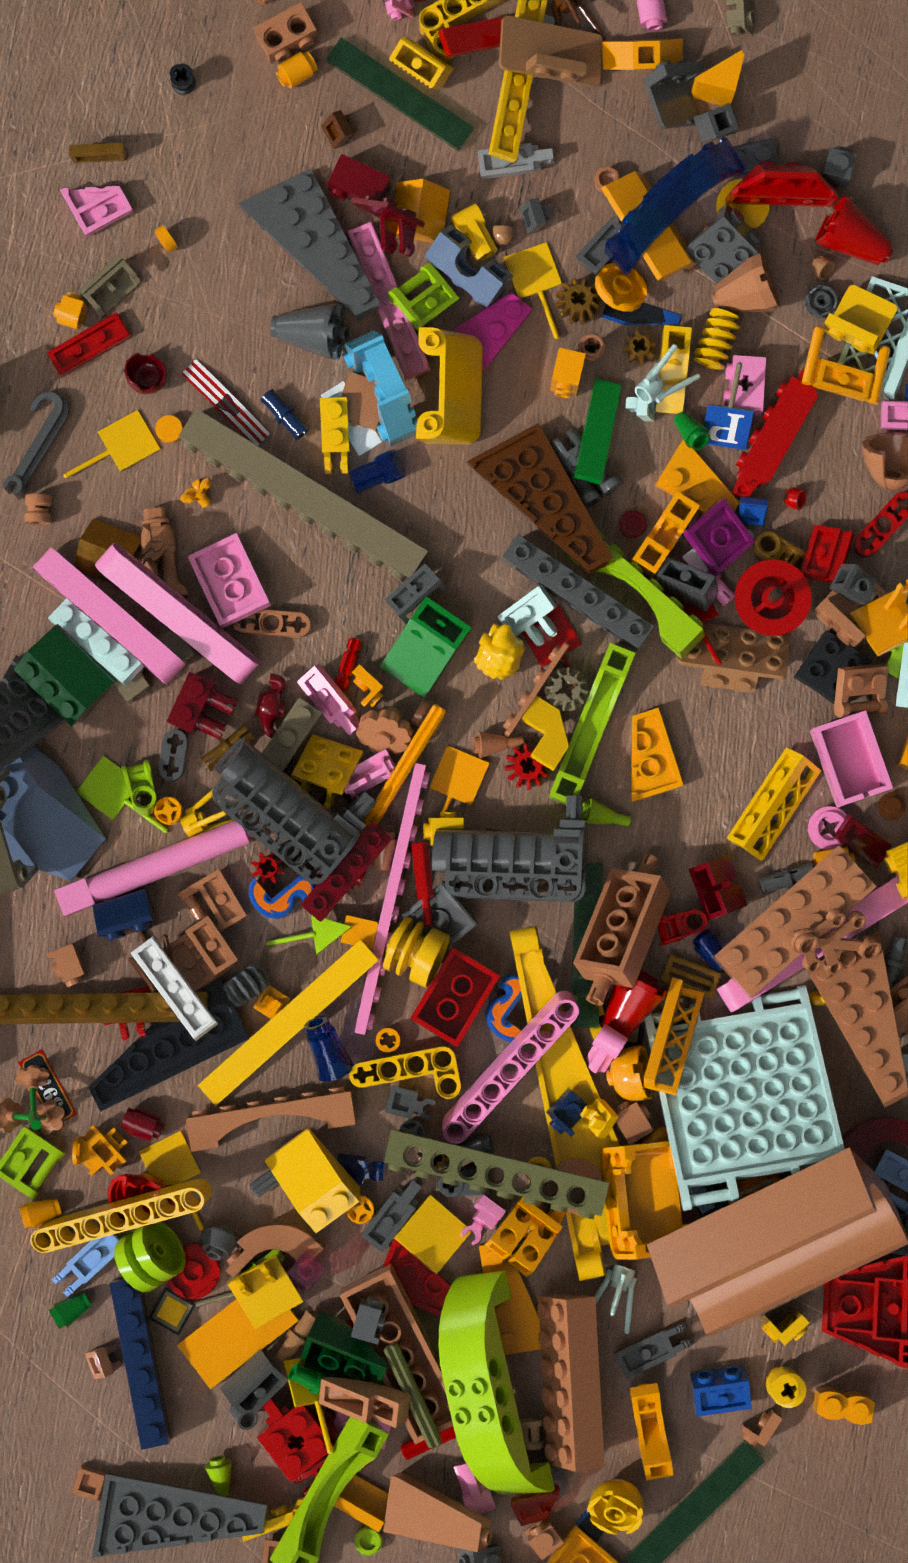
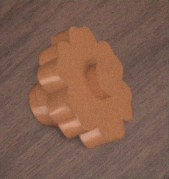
(384, 730)

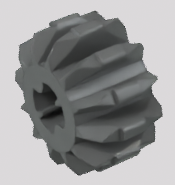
(246, 984)

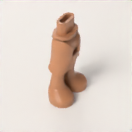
(160, 545)

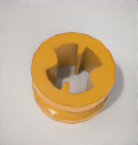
(385, 1048)

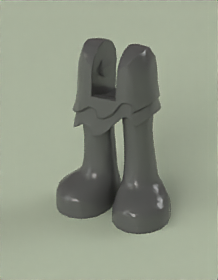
(587, 493)

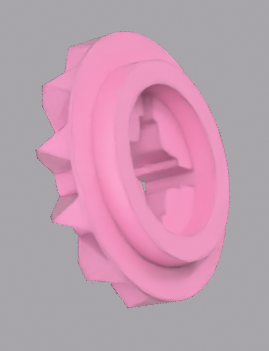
(816, 825)

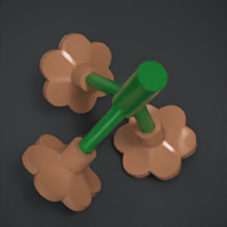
(42, 1116)

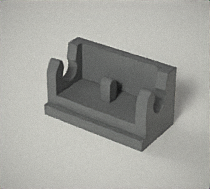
(414, 591)

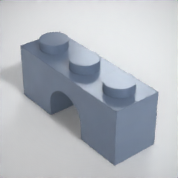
(449, 256)

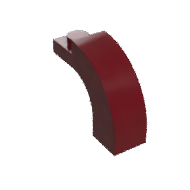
(872, 1131)

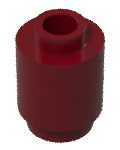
(142, 1124)

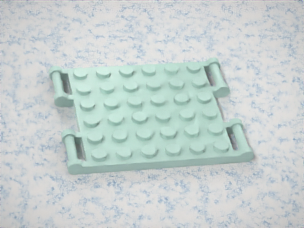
(748, 1097)

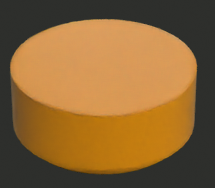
(165, 239)
(168, 429)

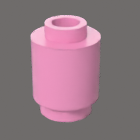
(652, 14)

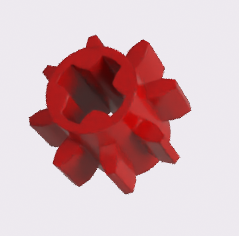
(271, 875)

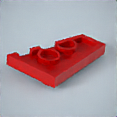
(422, 1285)

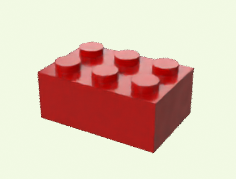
(454, 997)

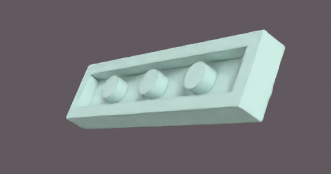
(97, 642)

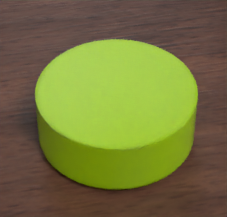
(368, 1541)

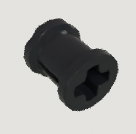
(182, 87)

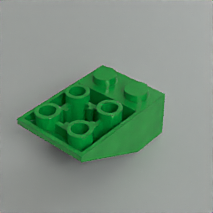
(425, 647)

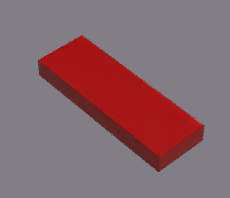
(471, 37)
(89, 344)

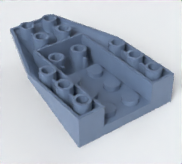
(47, 818)

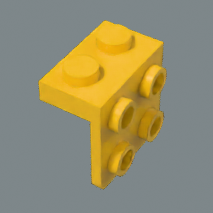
(861, 319)

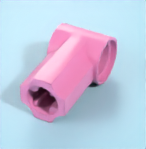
(605, 1049)
(475, 1494)

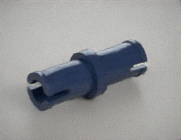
(284, 414)

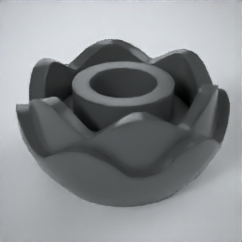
(824, 293)

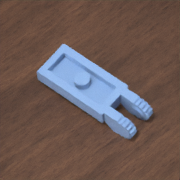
(88, 1261)

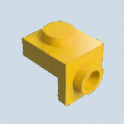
(446, 821)

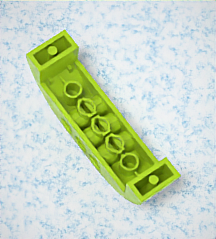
(482, 1390)

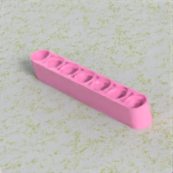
(177, 613)
(108, 615)
(508, 1079)

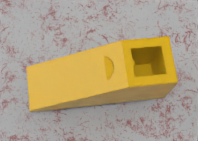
(676, 367)

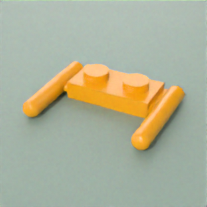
(842, 378)

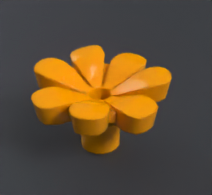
(197, 493)

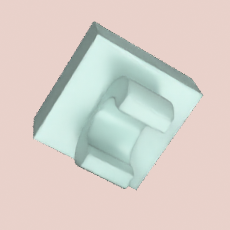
(644, 411)

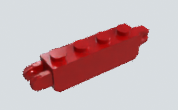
(775, 437)

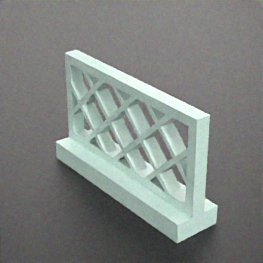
(899, 361)

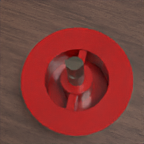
(772, 597)

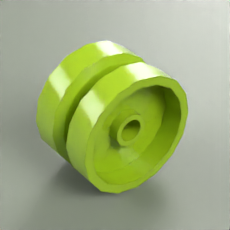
(149, 1256)

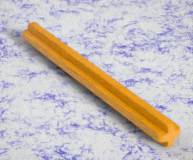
(405, 764)

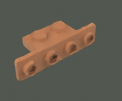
(539, 689)

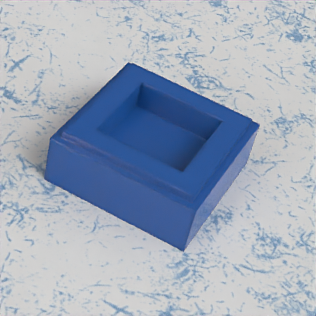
(752, 511)

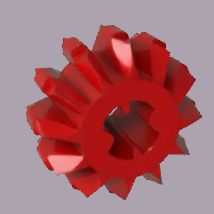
(518, 768)

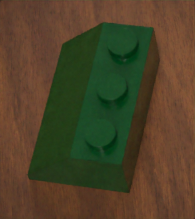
(64, 675)

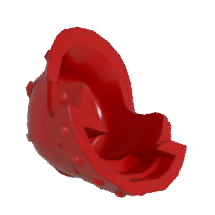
(132, 1185)

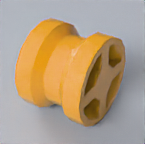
(164, 809)
(359, 1213)

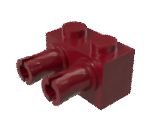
(192, 703)

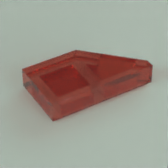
(534, 1506)

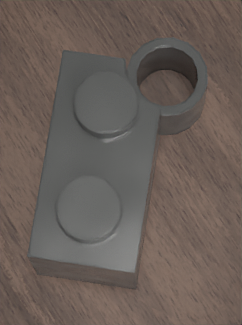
(252, 1388)

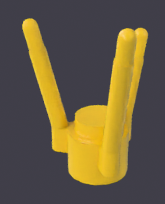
(197, 823)

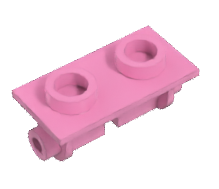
(370, 773)

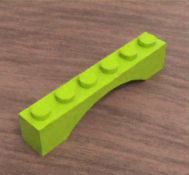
(676, 628)
(592, 723)
(354, 1449)

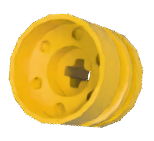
(415, 951)

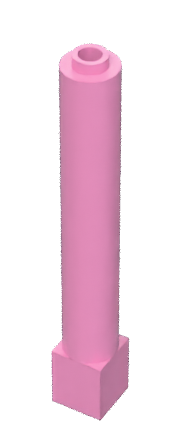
(151, 867)

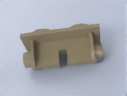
(740, 18)

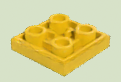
(432, 1234)

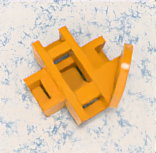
(85, 1150)

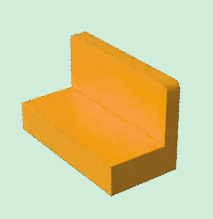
(364, 1502)

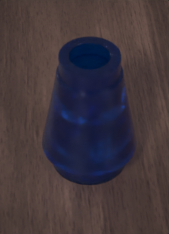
(707, 946)

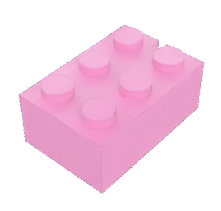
(851, 759)

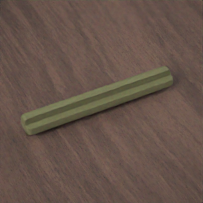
(417, 1402)

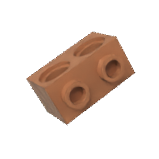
(281, 27)

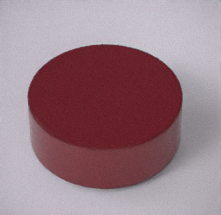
(632, 524)

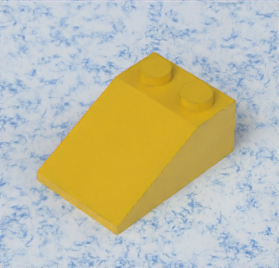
(313, 1180)

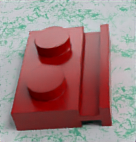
(826, 552)

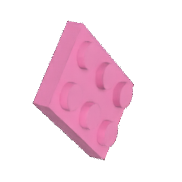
(229, 580)

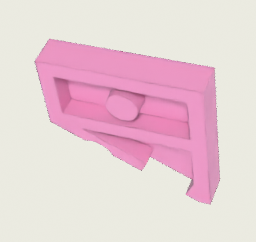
(97, 207)

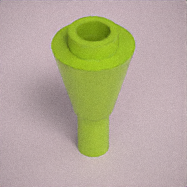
(597, 813)
(220, 1473)

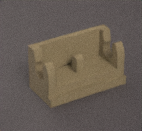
(110, 286)

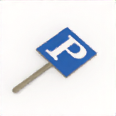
(728, 424)

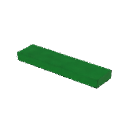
(597, 431)

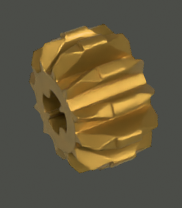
(578, 291)

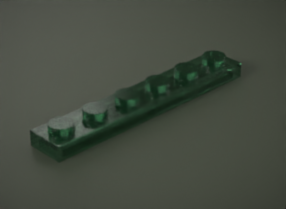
(583, 911)

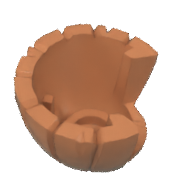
(887, 459)

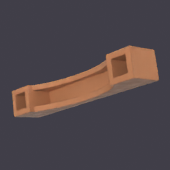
(208, 1129)

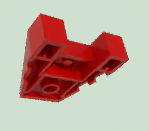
(871, 1309)

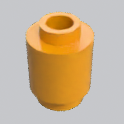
(296, 69)

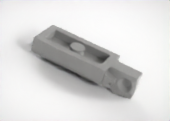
(528, 161)

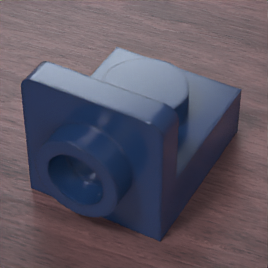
(566, 1112)

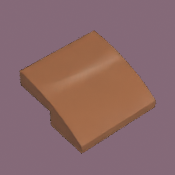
(202, 954)

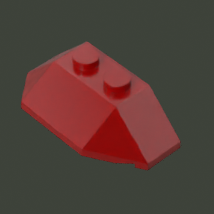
(783, 186)

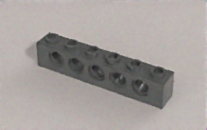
(577, 593)

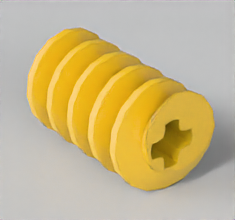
(716, 339)
(796, 1387)

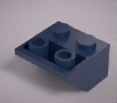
(123, 914)

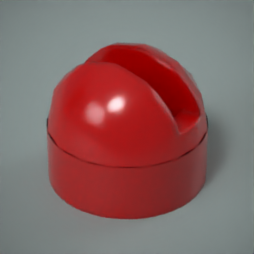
(796, 498)

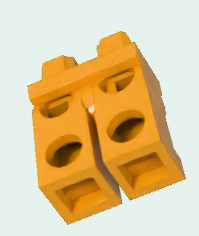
(538, 1233)

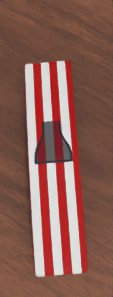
(225, 402)

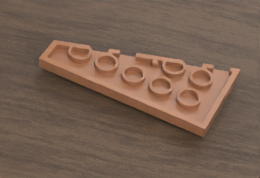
(866, 1016)

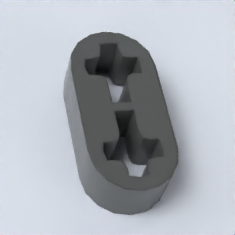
(166, 754)

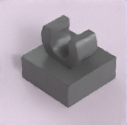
(534, 215)

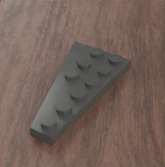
(308, 230)

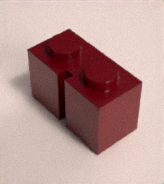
(357, 180)
(716, 887)

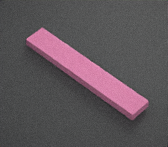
(397, 326)

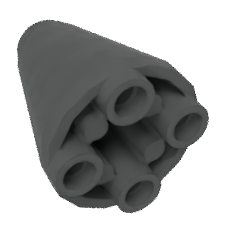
(313, 329)

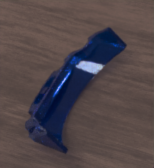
(670, 199)

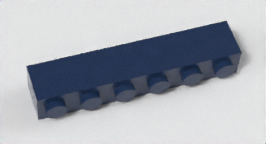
(140, 1364)

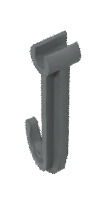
(40, 444)

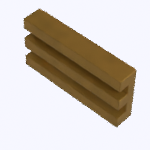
(97, 152)
(712, 984)

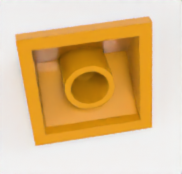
(719, 82)
(429, 204)

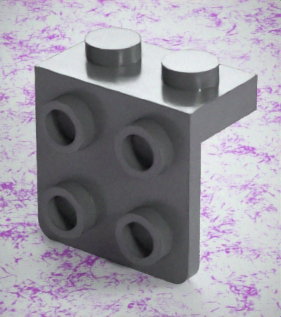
(671, 93)
(725, 244)

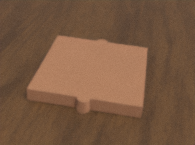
(361, 401)

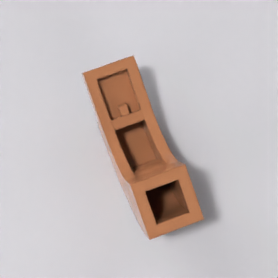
(277, 1236)

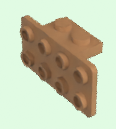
(550, 51)
(743, 657)

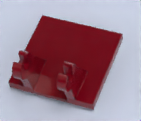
(390, 219)

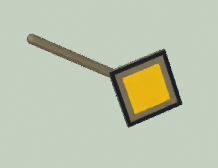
(174, 1310)

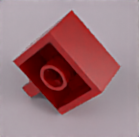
(277, 1438)

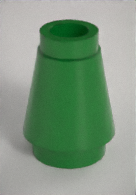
(693, 432)
(69, 1310)

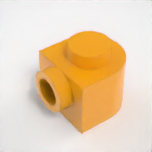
(71, 311)

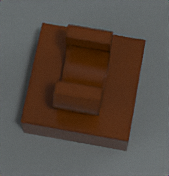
(338, 129)

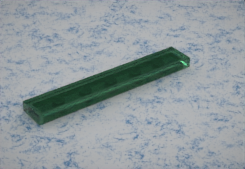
(399, 94)
(697, 1506)

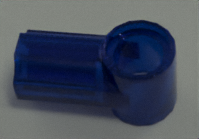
(384, 469)

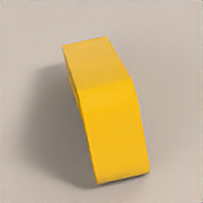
(445, 19)
(404, 1072)

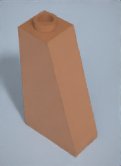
(430, 1516)

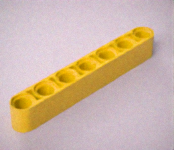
(132, 1210)

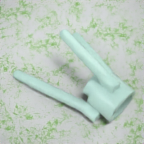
(651, 386)
(621, 1279)

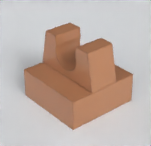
(100, 1363)

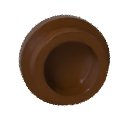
(891, 806)

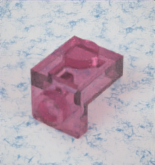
(306, 1271)

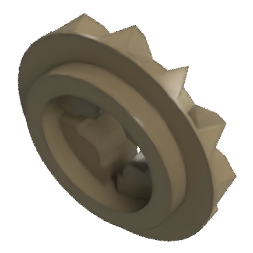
(560, 700)

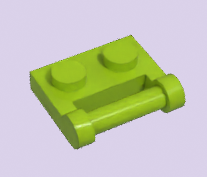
(427, 304)
(22, 1155)

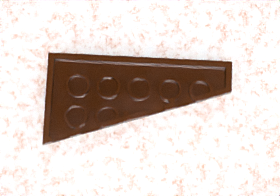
(536, 484)

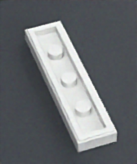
(174, 988)

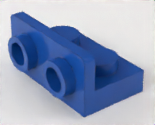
(721, 1390)

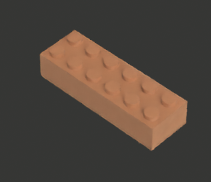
(765, 944)
(406, 1329)
(571, 1381)

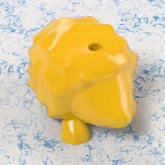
(499, 652)

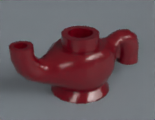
(270, 704)

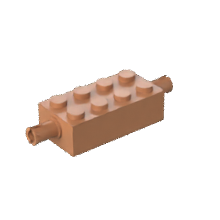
(622, 928)

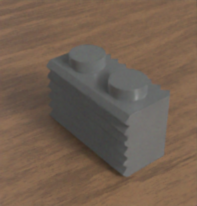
(687, 583)

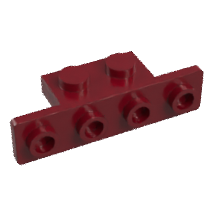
(348, 871)

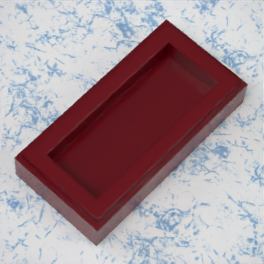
(862, 841)

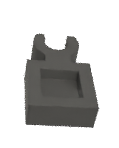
(404, 1102)

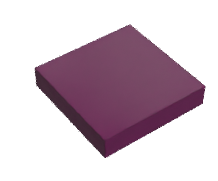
(719, 537)

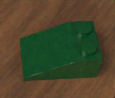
(338, 1355)

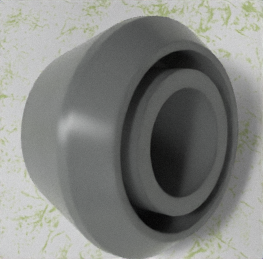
(218, 1241)

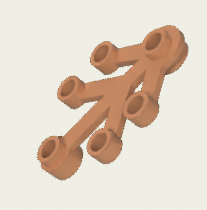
(809, 939)

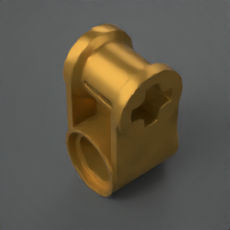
(781, 549)

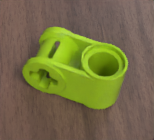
(138, 783)

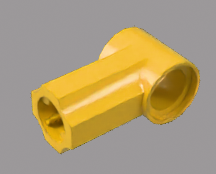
(472, 225)

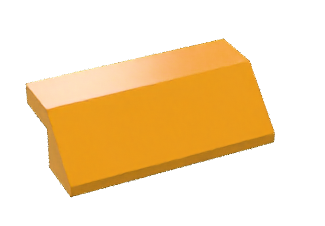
(668, 251)

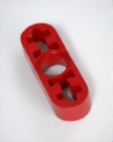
(865, 534)

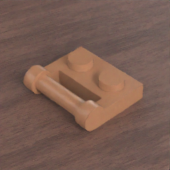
(861, 681)
(218, 897)

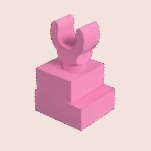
(486, 1216)

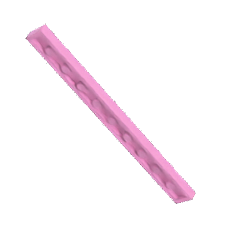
(395, 887)

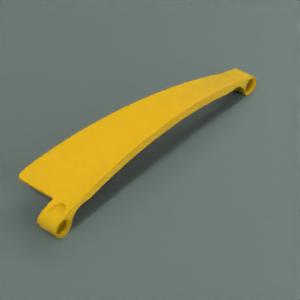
(557, 1071)

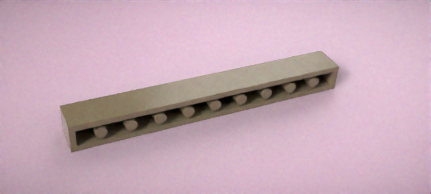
(302, 495)

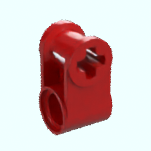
(678, 926)

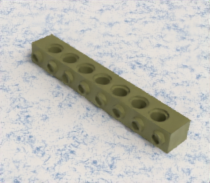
(594, 1189)

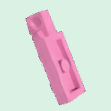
(329, 699)

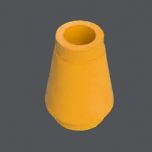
(39, 1212)

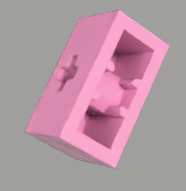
(754, 374)

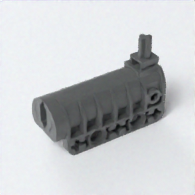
(287, 812)
(516, 858)

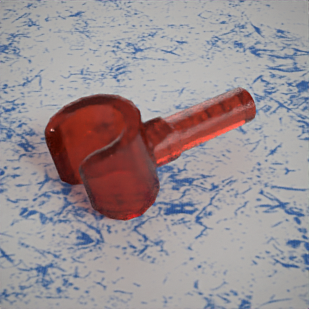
(329, 1416)

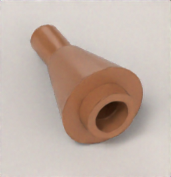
(488, 744)

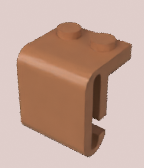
(835, 613)

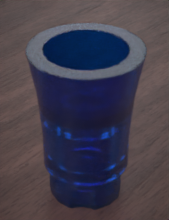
(327, 1050)

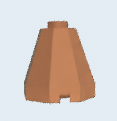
(747, 288)

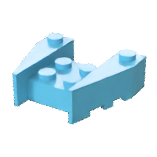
(395, 415)

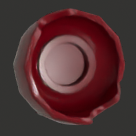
(145, 373)

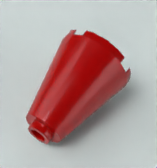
(853, 234)
(631, 1006)

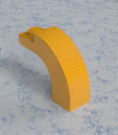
(651, 1431)

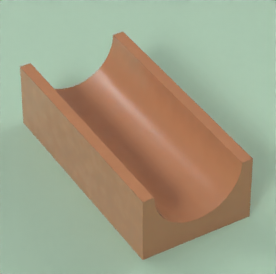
(779, 1242)

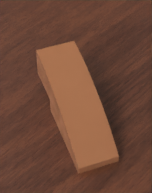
(365, 1400)

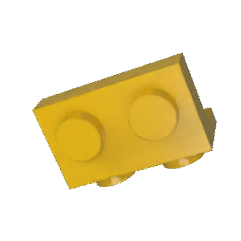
(789, 1328)

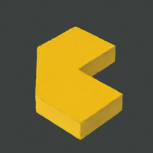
(548, 721)

